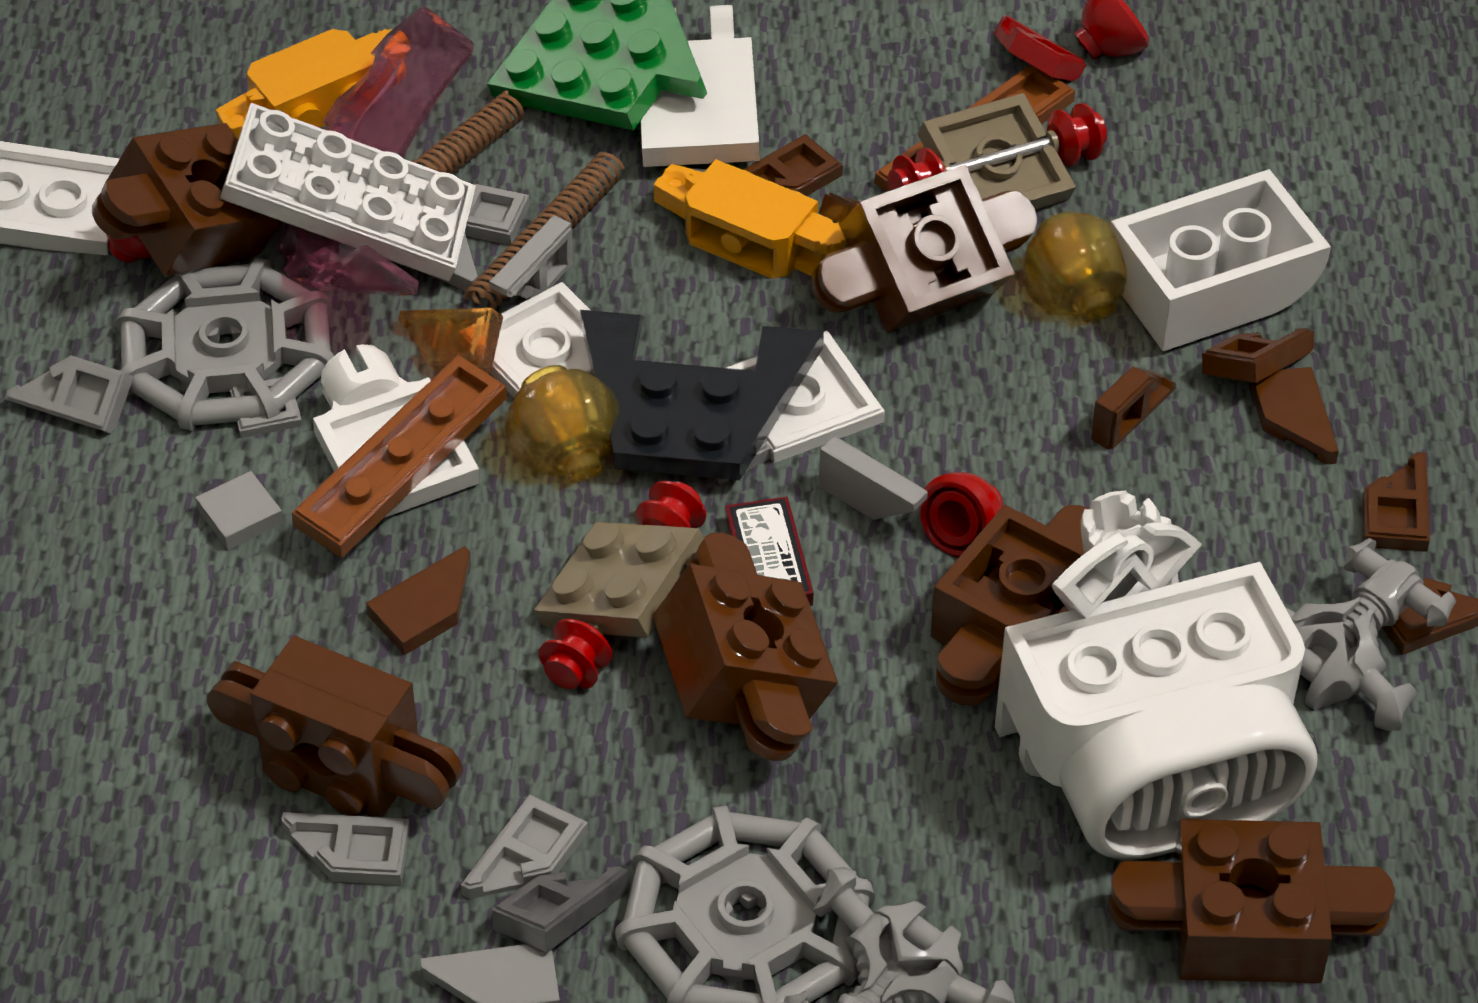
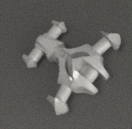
(1342, 638)
(899, 952)

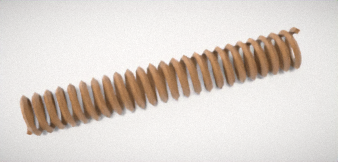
(476, 128)
(552, 207)

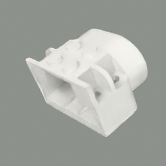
(1162, 709)

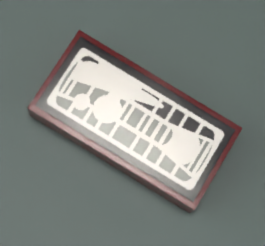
(771, 539)

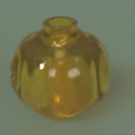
(1075, 267)
(561, 422)

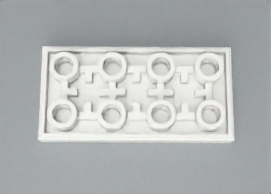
(349, 191)

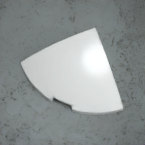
(1116, 564)

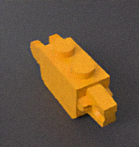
(304, 78)
(748, 219)

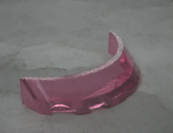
(385, 113)

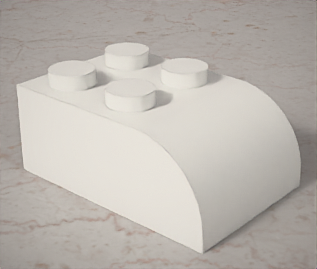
(1218, 259)

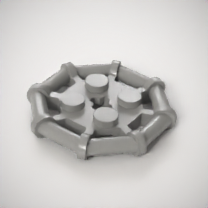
(219, 304)
(704, 910)

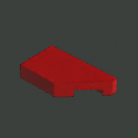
(1038, 50)

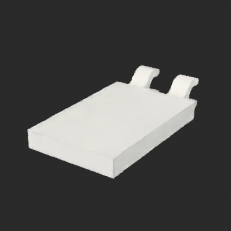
(723, 123)
(51, 197)

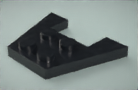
(694, 415)

